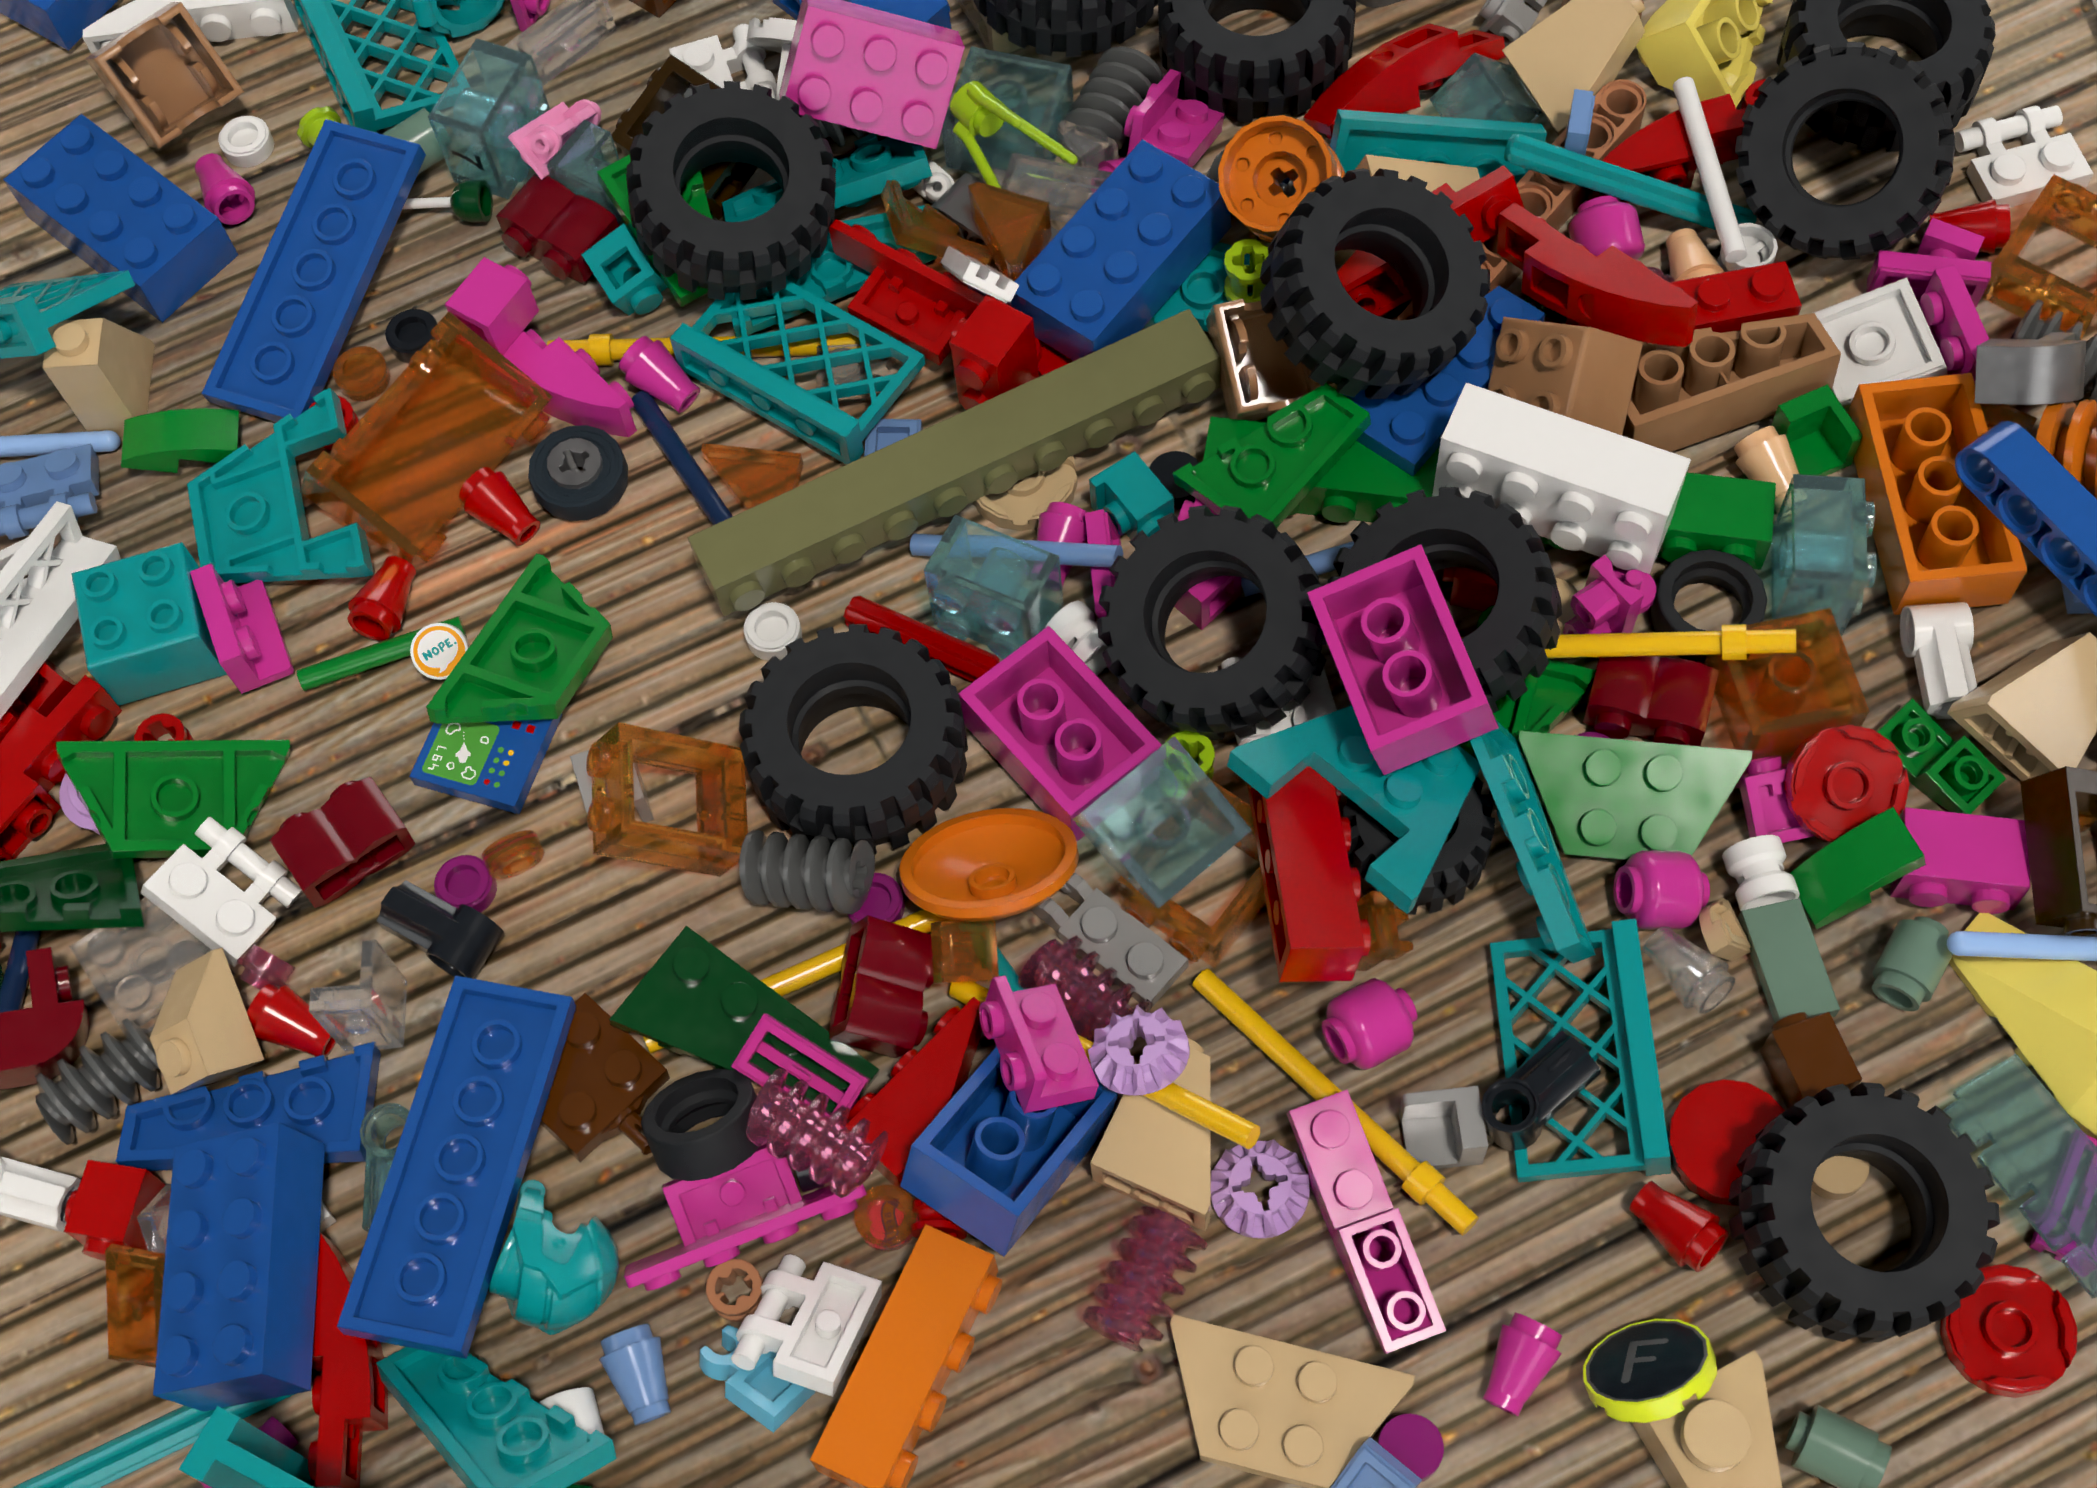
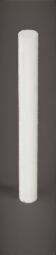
(1709, 170)

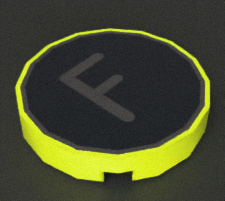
(1649, 1370)

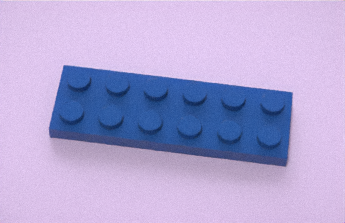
(314, 272)
(458, 1168)

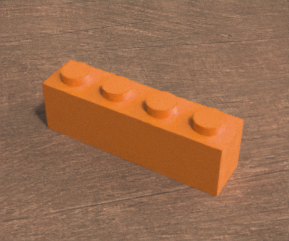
(907, 1363)

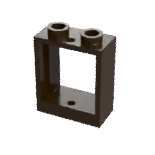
(721, 179)
(2055, 847)

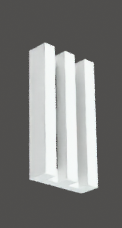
(979, 275)

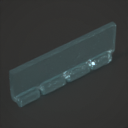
(2035, 1150)

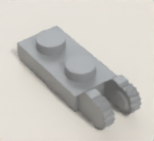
(1118, 938)

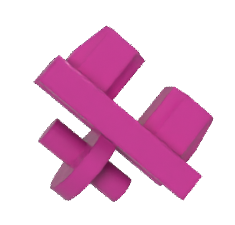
(1610, 600)

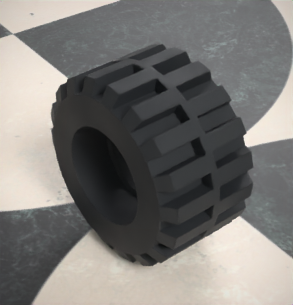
(1458, 861)

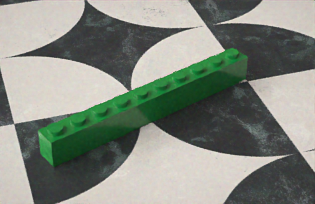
(1709, 514)

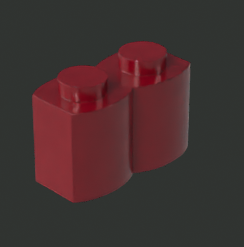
(554, 226)
(1651, 699)
(342, 841)
(883, 988)

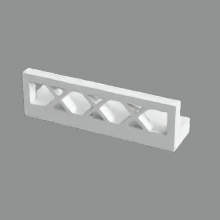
(46, 607)

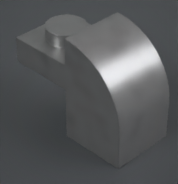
(2030, 370)

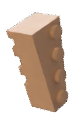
(1726, 379)

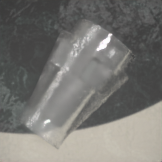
(1690, 971)

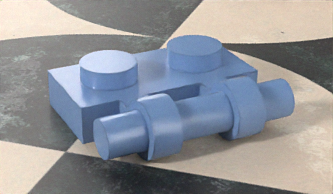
(36, 483)

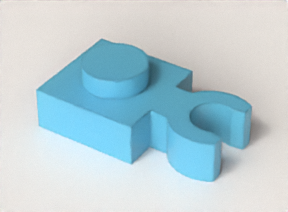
(757, 1390)

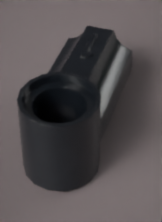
(450, 936)
(1542, 1087)

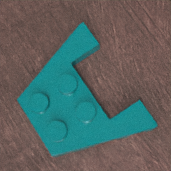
(253, 513)
(1412, 802)

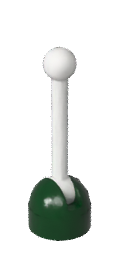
(469, 201)

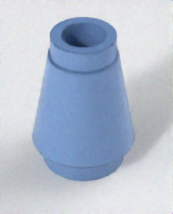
(637, 1372)

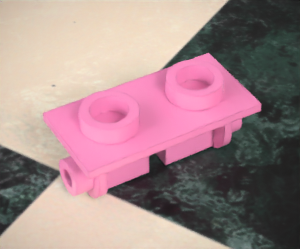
(549, 132)

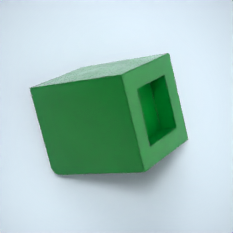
(1818, 432)

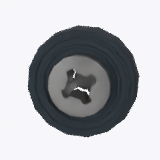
(566, 489)

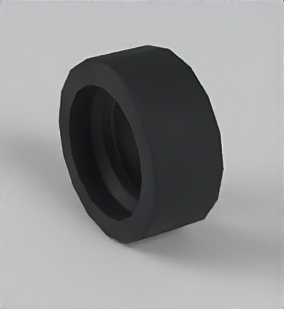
(1711, 568)
(690, 1102)

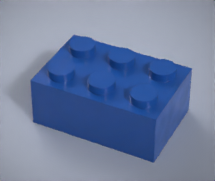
(993, 1163)

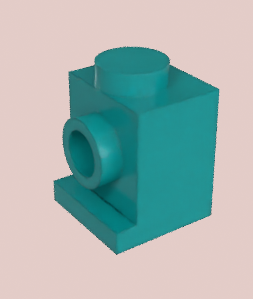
(625, 272)
(1131, 496)

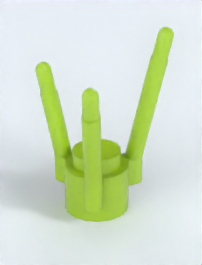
(984, 115)

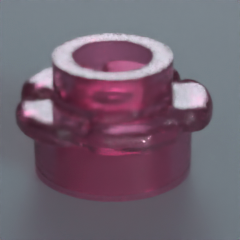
(264, 968)

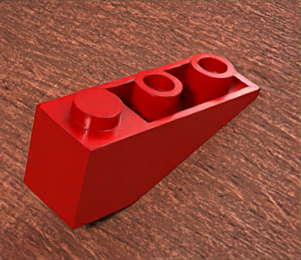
(920, 1087)

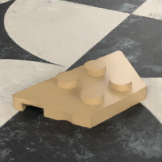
(1280, 1404)

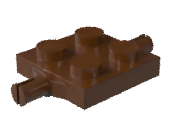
(600, 1084)

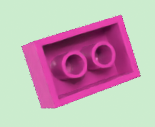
(872, 70)
(1402, 660)
(1055, 726)

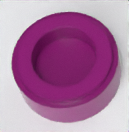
(465, 882)
(883, 902)
(1414, 1443)

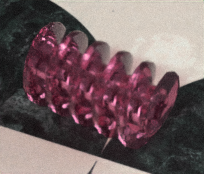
(1084, 994)
(811, 1137)
(1143, 1278)

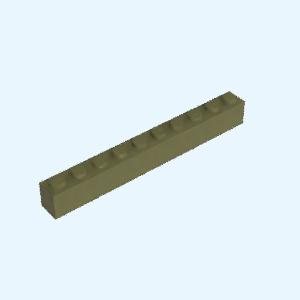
(956, 462)

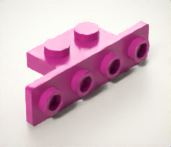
(731, 1210)

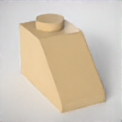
(203, 1026)

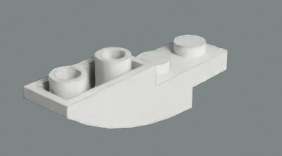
(216, 18)

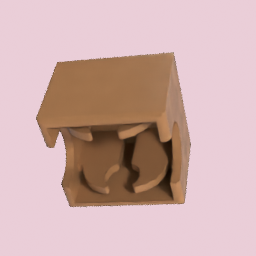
(164, 74)
(1253, 366)
(1567, 370)

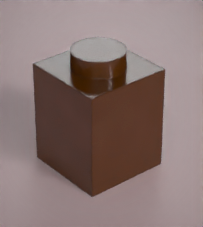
(1807, 1057)

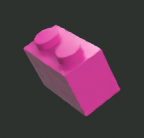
(1967, 861)

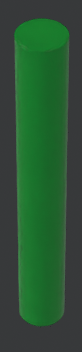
(362, 659)

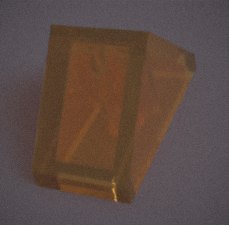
(1010, 225)
(133, 1303)

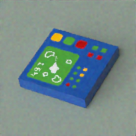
(485, 760)

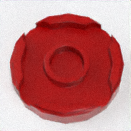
(1844, 780)
(1713, 1131)
(2011, 1333)

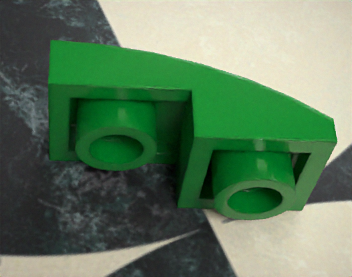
(164, 437)
(1941, 768)
(1854, 865)

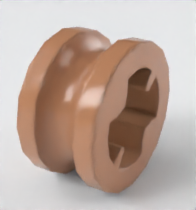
(726, 1275)

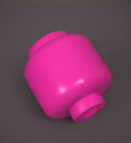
(1607, 223)
(1661, 889)
(1369, 1024)

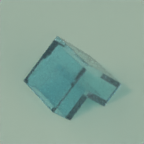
(1485, 92)
(579, 160)

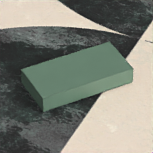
(1788, 960)

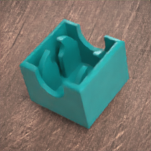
(144, 625)

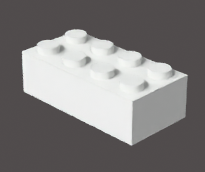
(1563, 476)

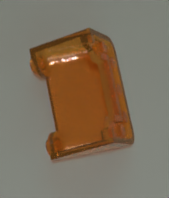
(423, 438)

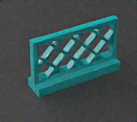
(344, 69)
(34, 306)
(781, 400)
(1634, 1049)
(242, 1456)

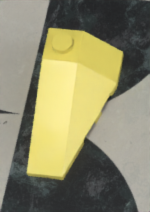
(1704, 42)
(2047, 1014)

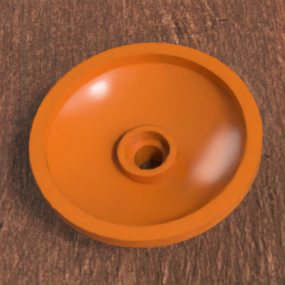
(989, 864)

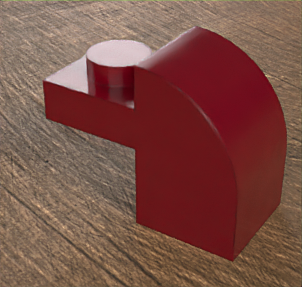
(48, 1031)

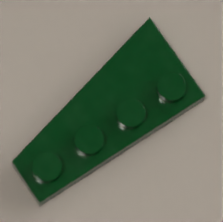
(69, 891)
(710, 1005)

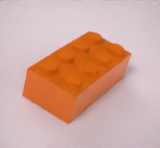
(1928, 526)

